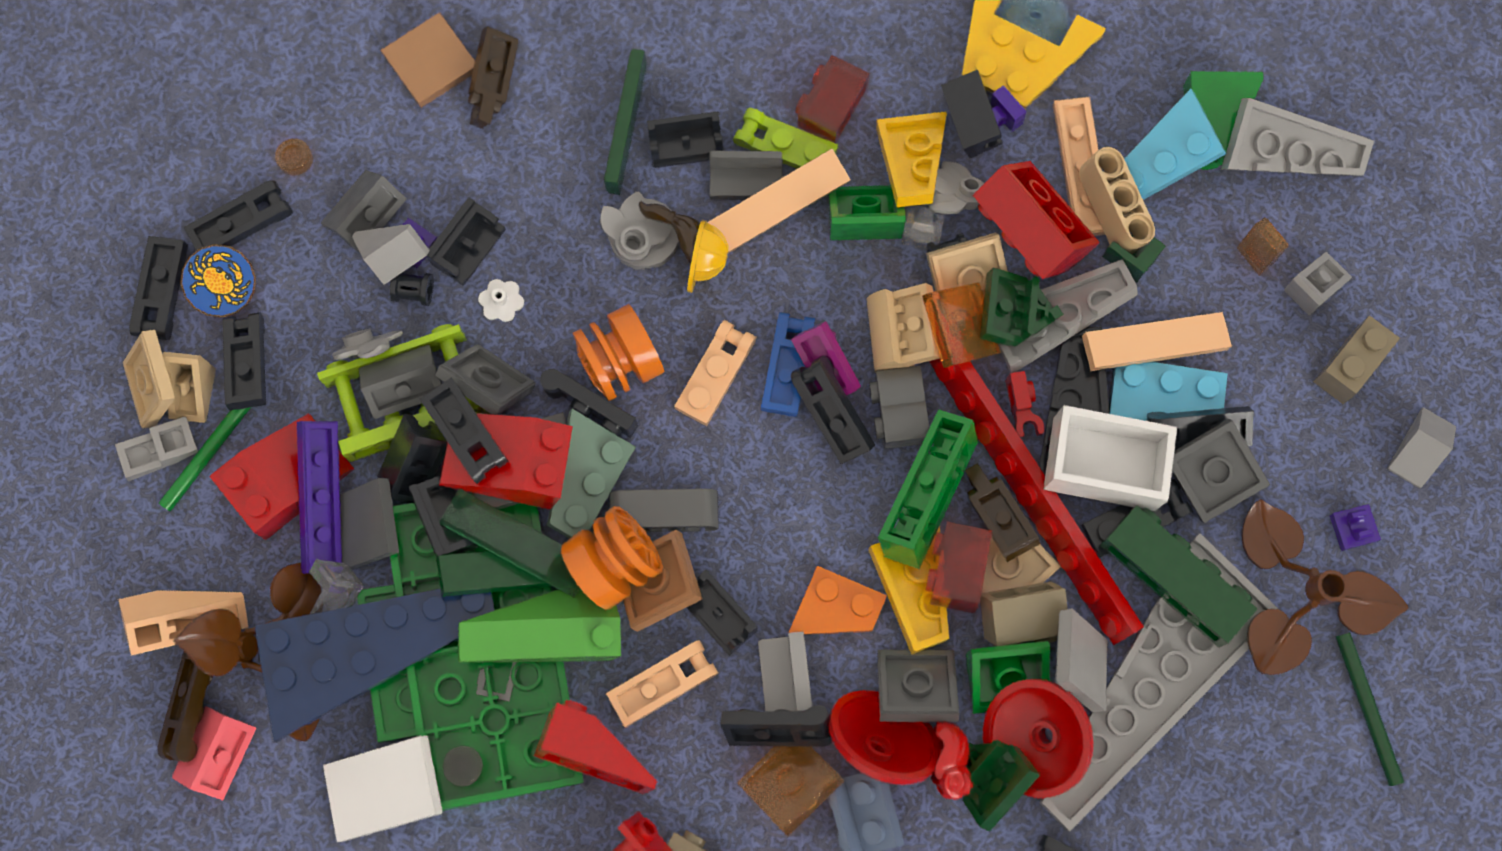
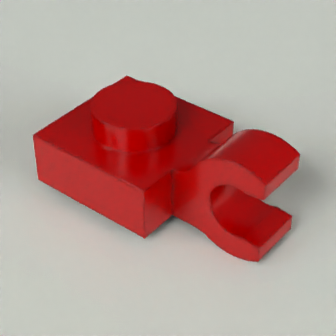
(1021, 395)

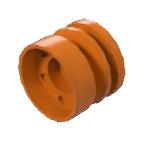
(618, 352)
(611, 558)

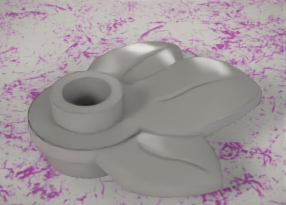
(954, 189)
(631, 224)
(365, 345)

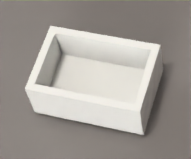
(1110, 458)

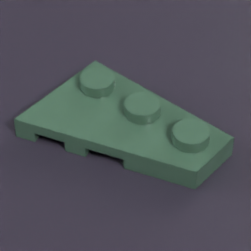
(591, 472)

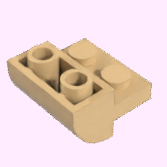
(900, 328)

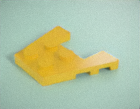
(1018, 57)

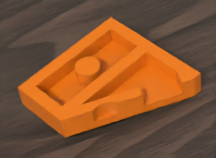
(837, 606)

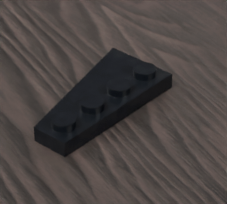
(1074, 386)

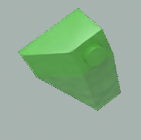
(542, 630)

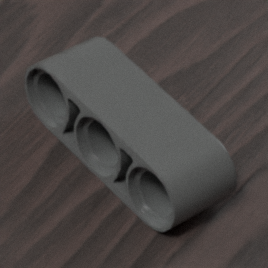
(670, 508)

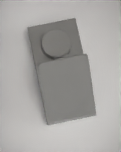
(1317, 283)

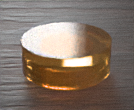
(294, 156)

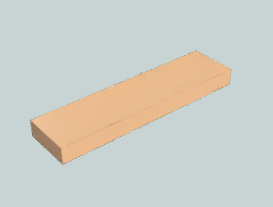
(1077, 145)
(781, 200)
(1156, 341)

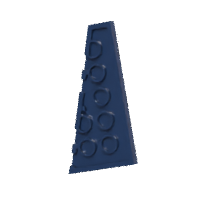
(342, 653)

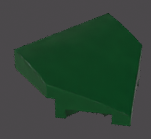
(1014, 308)
(998, 778)

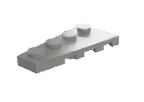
(1286, 142)
(1082, 302)

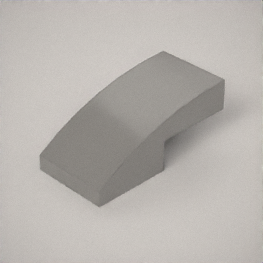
(156, 450)

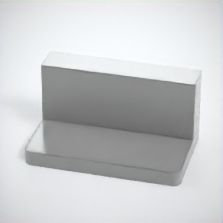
(785, 673)

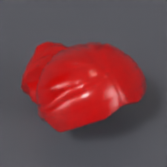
(950, 772)

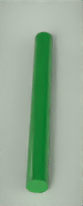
(202, 458)

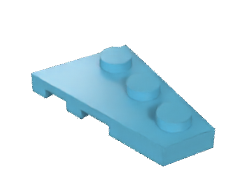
(1174, 147)
(1164, 388)

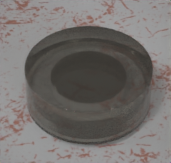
(462, 766)

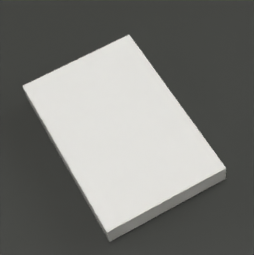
(382, 789)

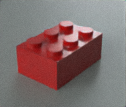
(1035, 219)

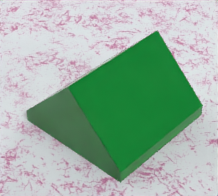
(865, 213)
(1000, 666)

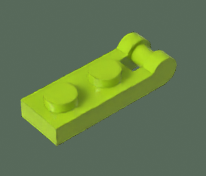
(795, 144)

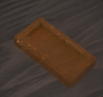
(1262, 246)

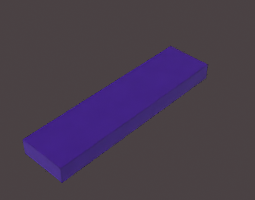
(319, 492)

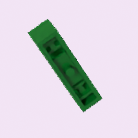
(928, 489)

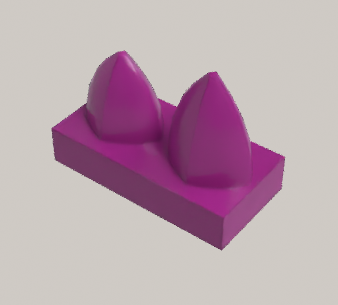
(822, 342)

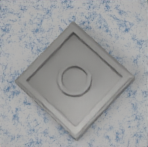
(1082, 660)

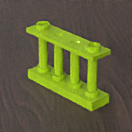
(366, 442)

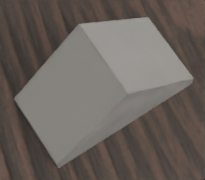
(390, 250)
(1423, 448)

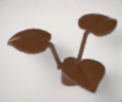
(216, 637)
(1272, 637)

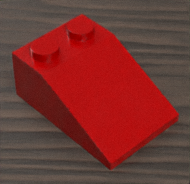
(535, 467)
(264, 480)
(587, 746)

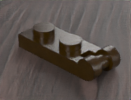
(183, 712)

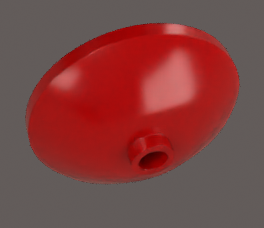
(1021, 718)
(882, 750)

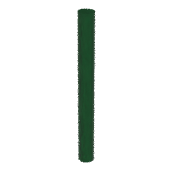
(1369, 709)

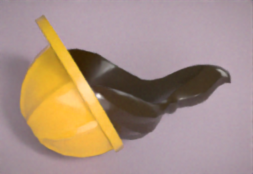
(700, 242)

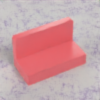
(220, 749)

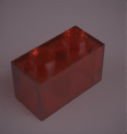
(832, 99)
(960, 567)

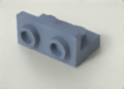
(865, 815)

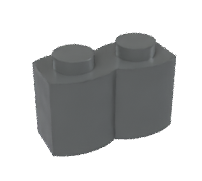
(901, 406)

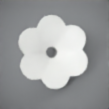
(503, 307)

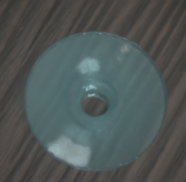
(1051, 25)

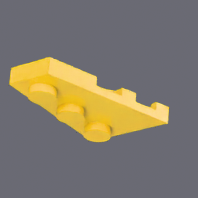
(912, 155)
(920, 621)

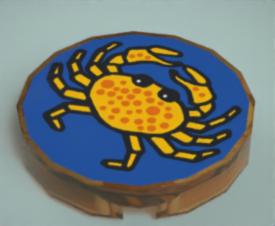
(218, 280)

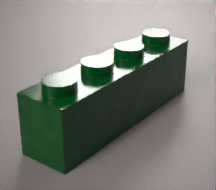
(1179, 576)

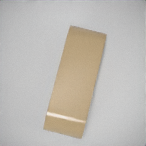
(1117, 184)

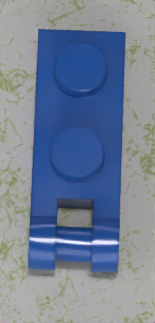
(779, 392)

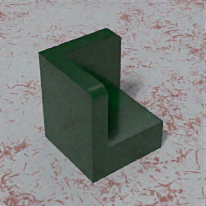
(1139, 261)

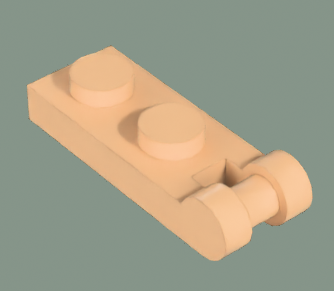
(714, 374)
(660, 684)

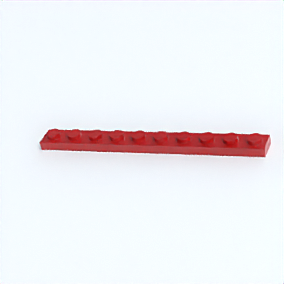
(1043, 506)

